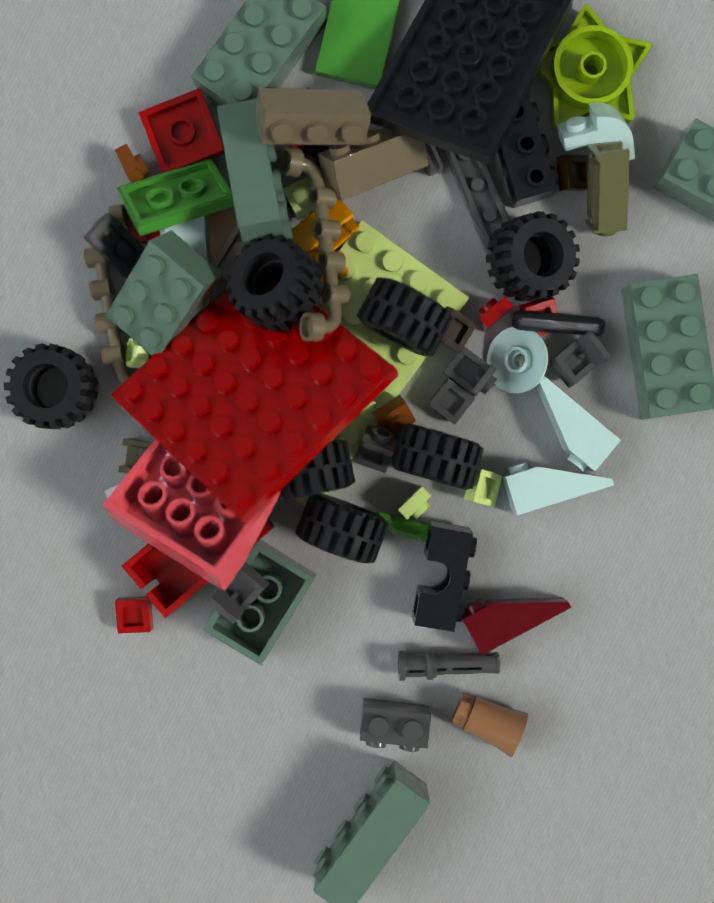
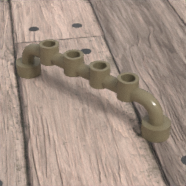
(104, 290)
(314, 325)

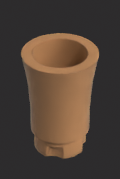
(490, 722)

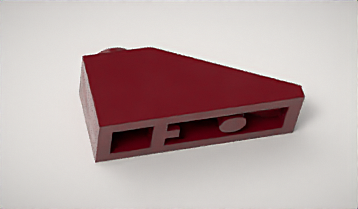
(502, 620)

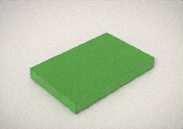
(357, 41)
(176, 196)

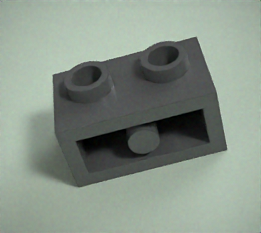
(395, 724)

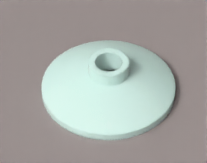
(505, 355)

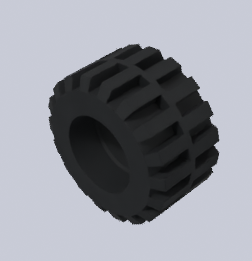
(556, 254)
(259, 268)
(405, 316)
(26, 377)
(437, 456)
(324, 473)
(342, 528)

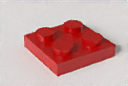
(182, 131)

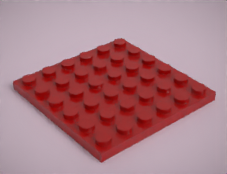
(251, 402)

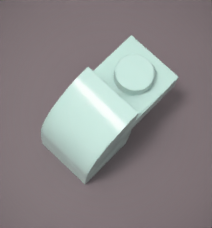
(602, 126)

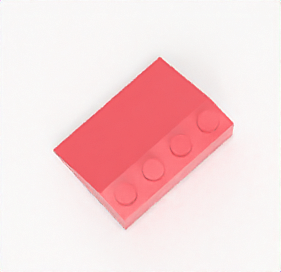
(183, 518)

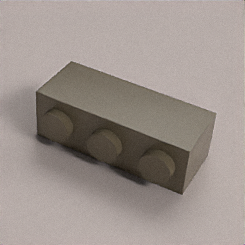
(312, 116)
(364, 167)

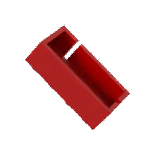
(175, 580)

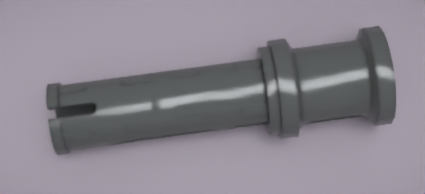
(432, 664)

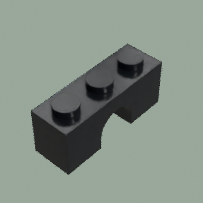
(440, 604)

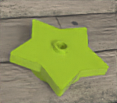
(604, 53)

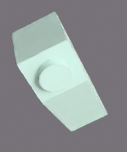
(577, 430)
(540, 487)

